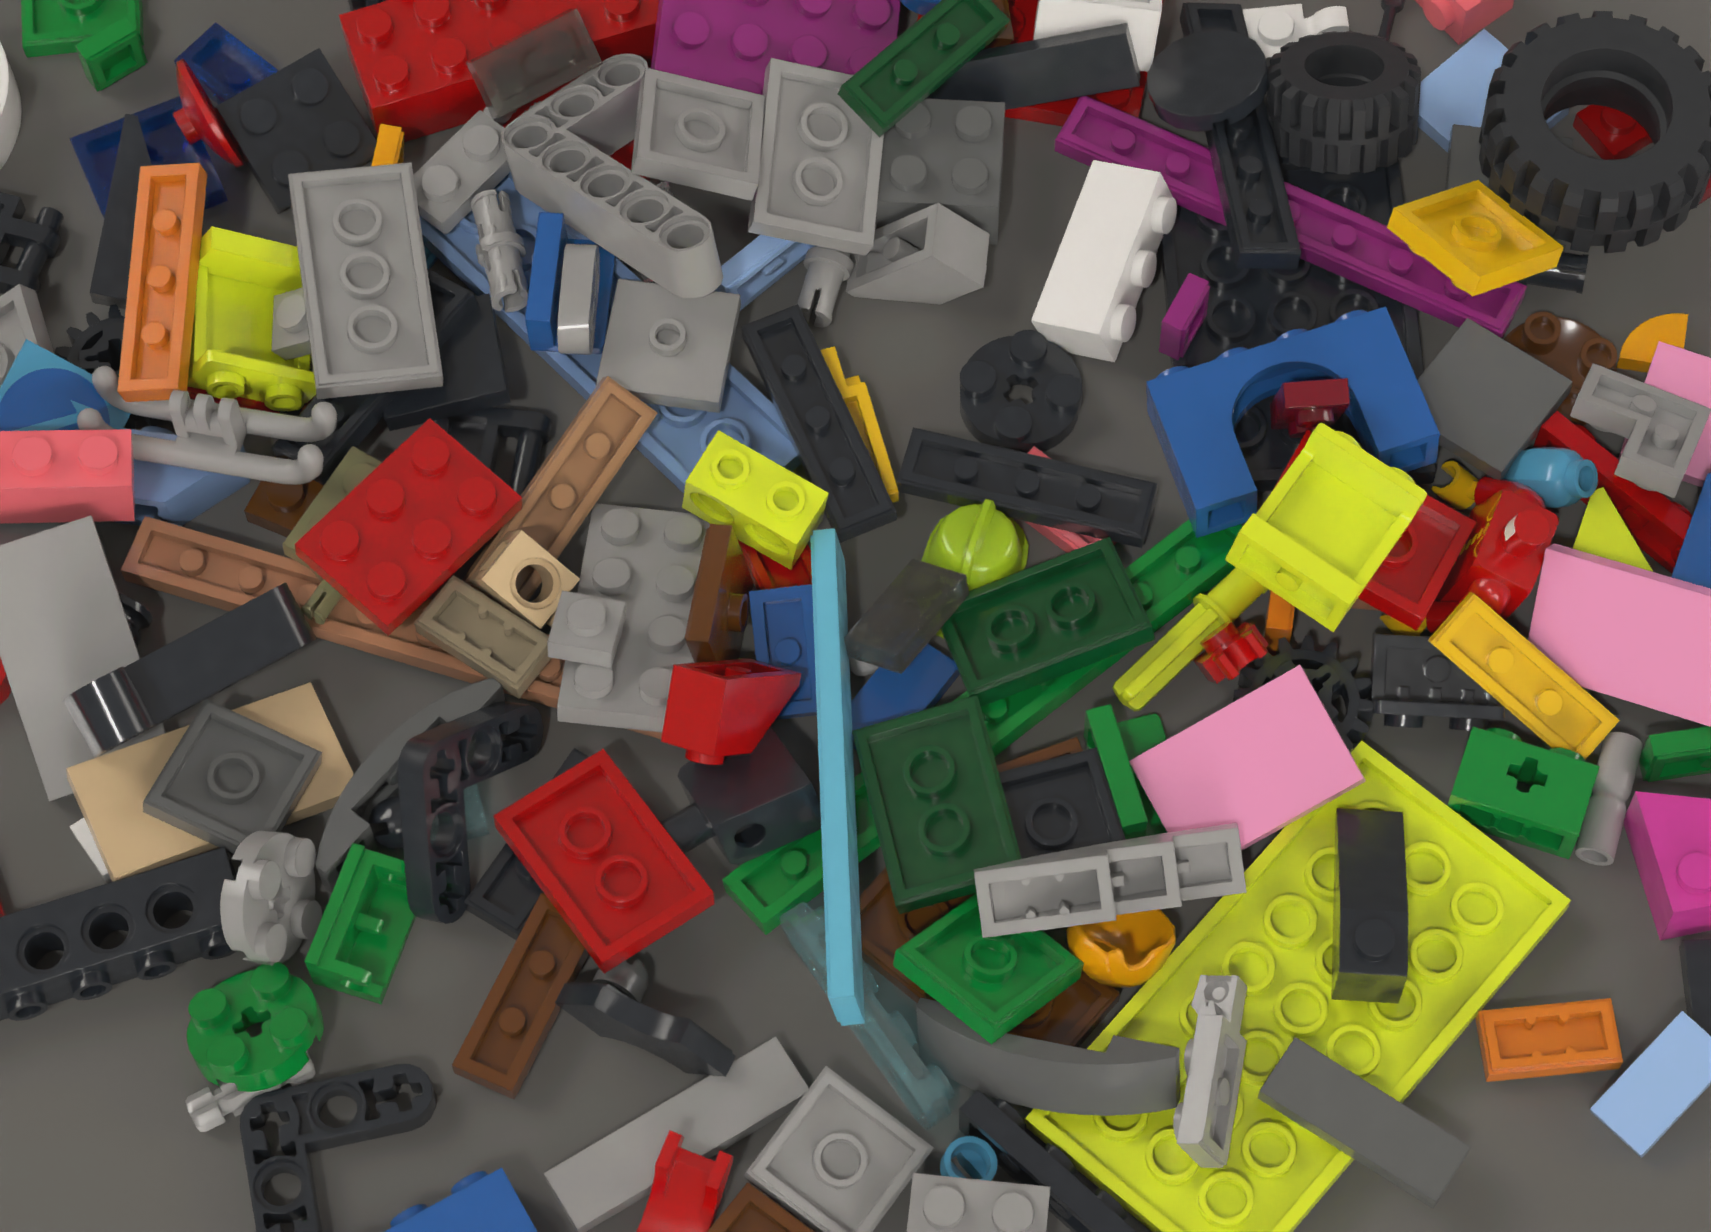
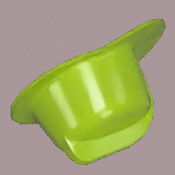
(977, 544)

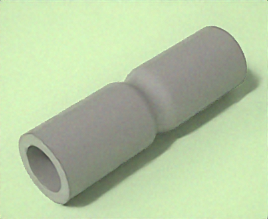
(1607, 806)

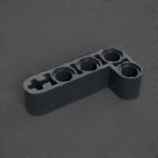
(189, 670)

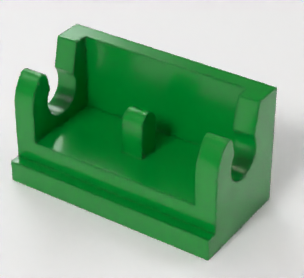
(362, 927)

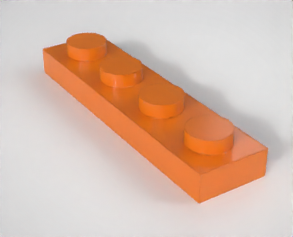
(162, 282)

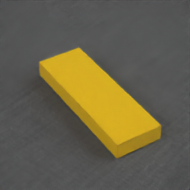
(1522, 678)

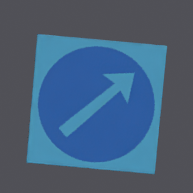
(49, 394)

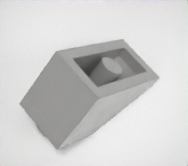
(922, 259)

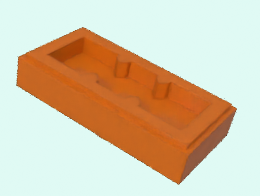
(1548, 1040)

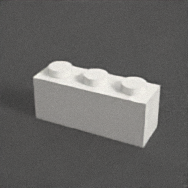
(1105, 260)

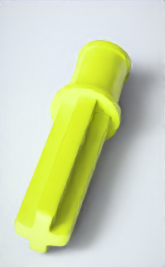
(1182, 642)

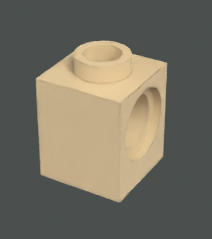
(500, 569)

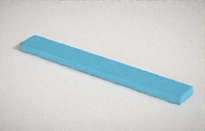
(836, 780)

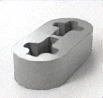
(578, 299)

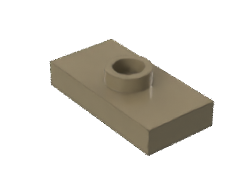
(484, 636)

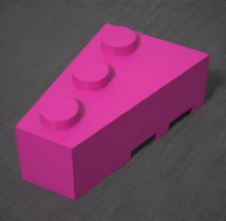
(1673, 859)

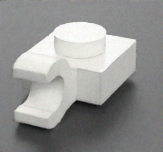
(1283, 24)

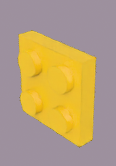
(1474, 238)

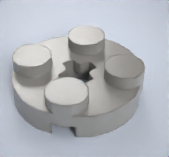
(272, 897)

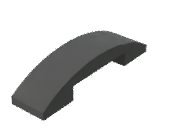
(378, 776)
(1049, 1075)

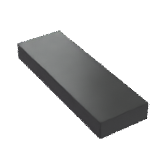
(1364, 1122)

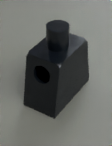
(746, 803)

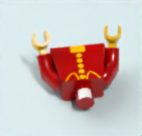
(1500, 553)

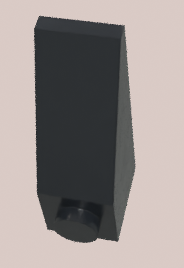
(113, 257)
(1369, 907)

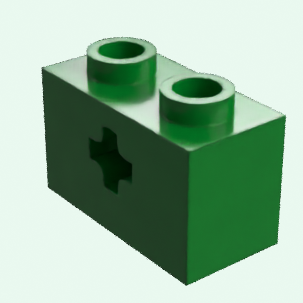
(1545, 816)

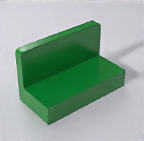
(1116, 746)

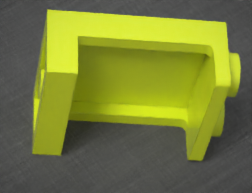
(235, 322)
(1327, 526)

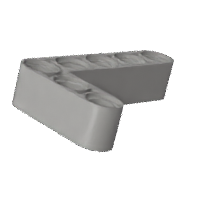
(565, 166)

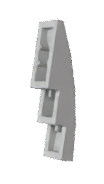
(1109, 880)

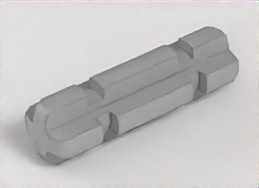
(209, 1107)

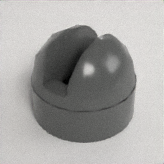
(626, 978)

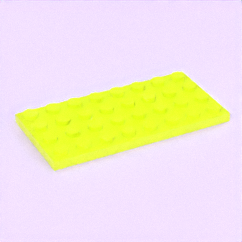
(1469, 929)

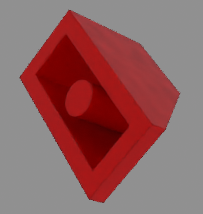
(724, 706)

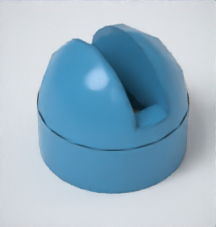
(973, 1155)

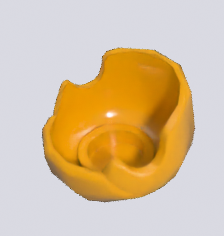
(1123, 950)

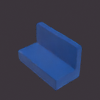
(545, 285)

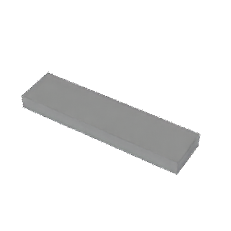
(707, 1115)

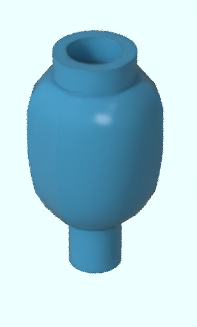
(1555, 474)

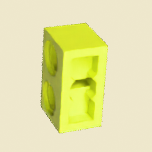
(756, 496)

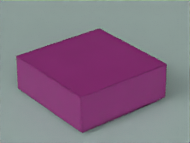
(1184, 317)

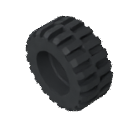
(1610, 66)

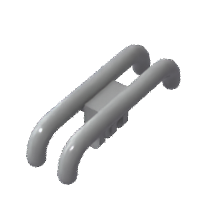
(214, 433)

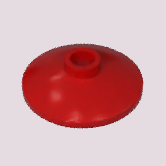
(198, 117)

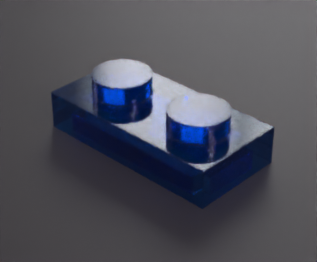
(224, 64)

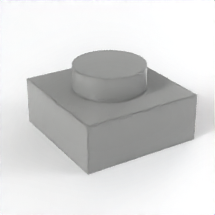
(290, 327)
(586, 629)

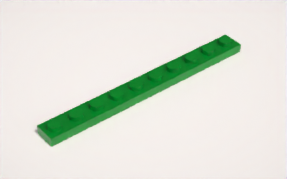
(1165, 584)

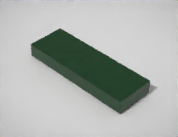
(921, 60)

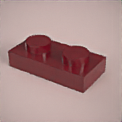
(1307, 404)

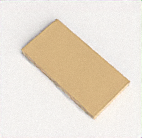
(115, 785)

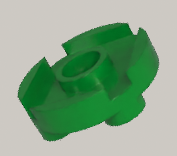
(224, 1013)

